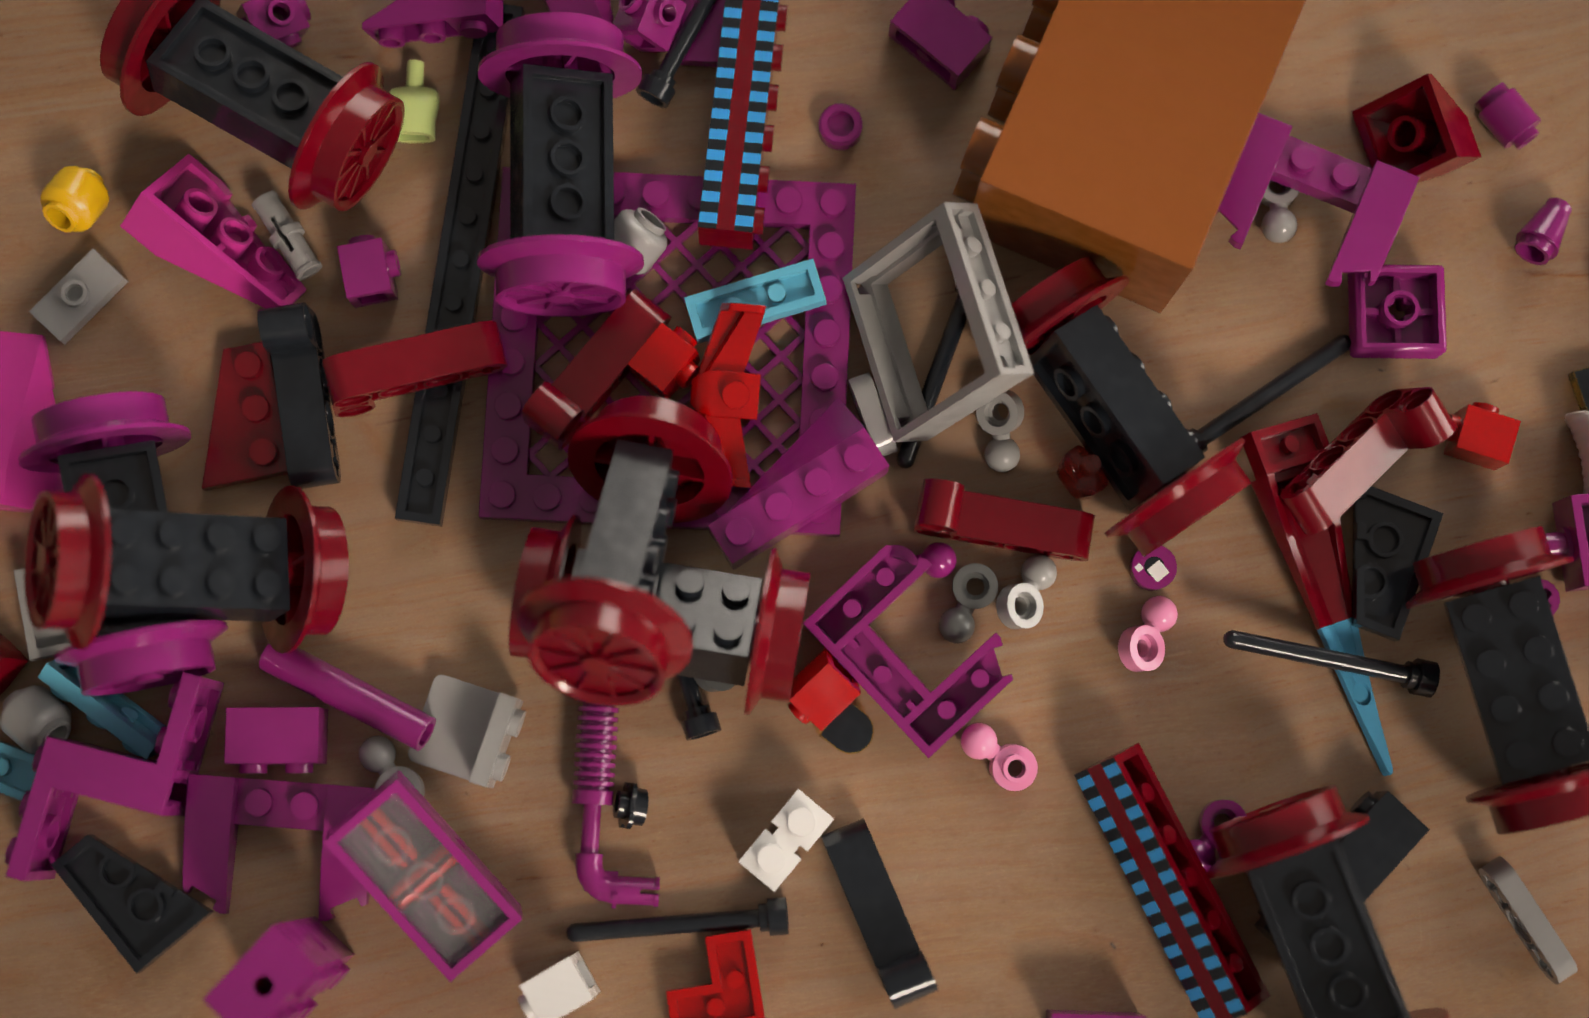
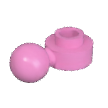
(1143, 646)
(980, 742)

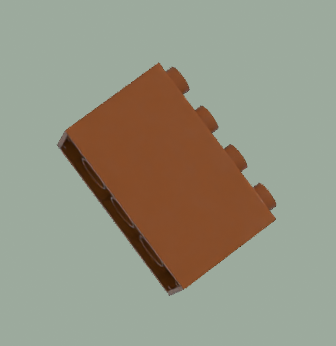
(1123, 131)

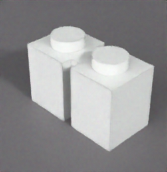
(774, 855)
(558, 989)

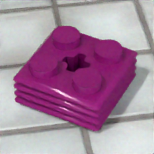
(1417, 293)

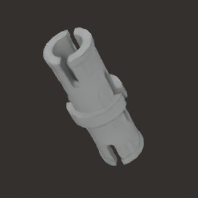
(286, 235)

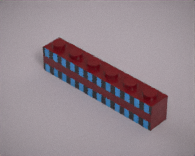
(739, 123)
(1172, 885)

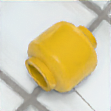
(74, 199)

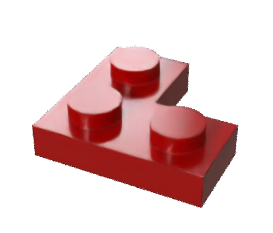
(734, 984)

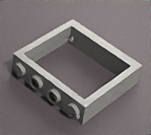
(986, 305)

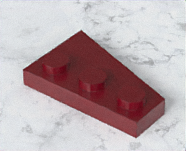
(245, 421)

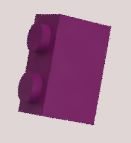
(941, 38)
(276, 737)

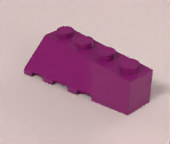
(812, 477)

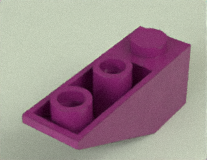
(433, 21)

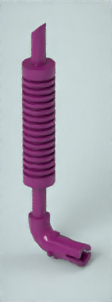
(593, 792)

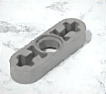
(1528, 920)

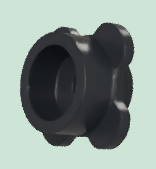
(630, 805)

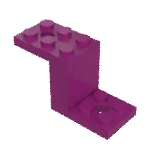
(80, 768)

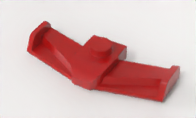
(722, 388)

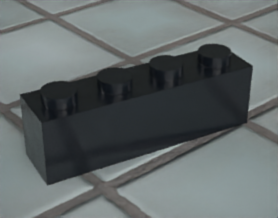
(1377, 845)

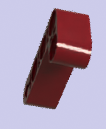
(412, 365)
(594, 373)
(1364, 453)
(1002, 522)

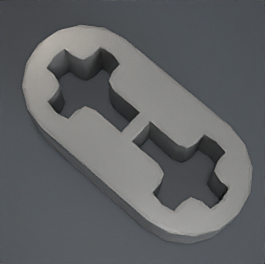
(871, 412)

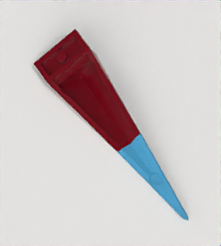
(1314, 560)

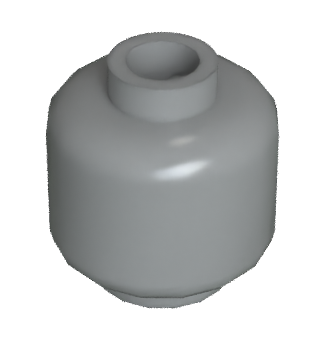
(643, 232)
(33, 715)

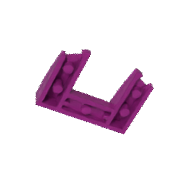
(1373, 195)
(921, 714)
(223, 803)

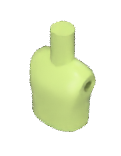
(420, 106)

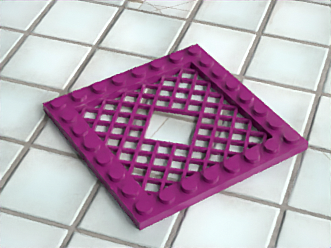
(822, 207)

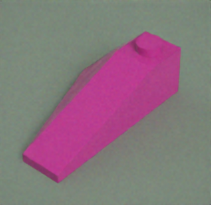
(197, 228)
(24, 391)

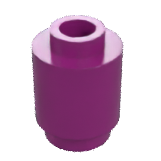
(1508, 116)

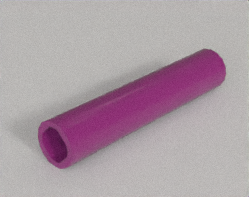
(350, 695)

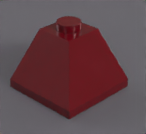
(1417, 130)

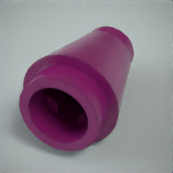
(1544, 232)

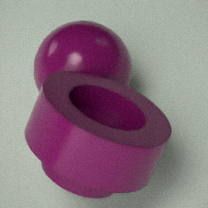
(938, 553)
(1205, 845)

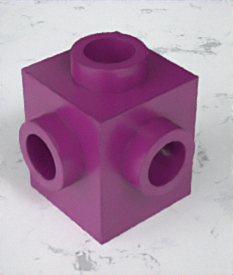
(292, 17)
(649, 23)

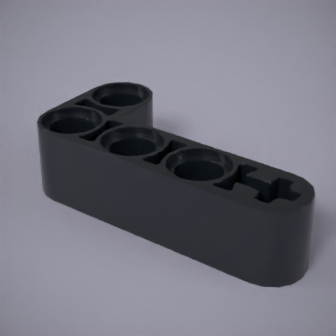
(304, 402)
(879, 914)

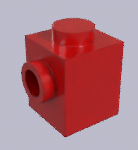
(666, 361)
(1482, 436)
(822, 691)

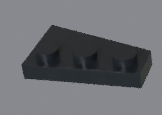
(1386, 541)
(128, 901)

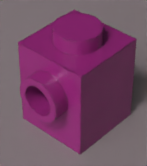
(369, 270)

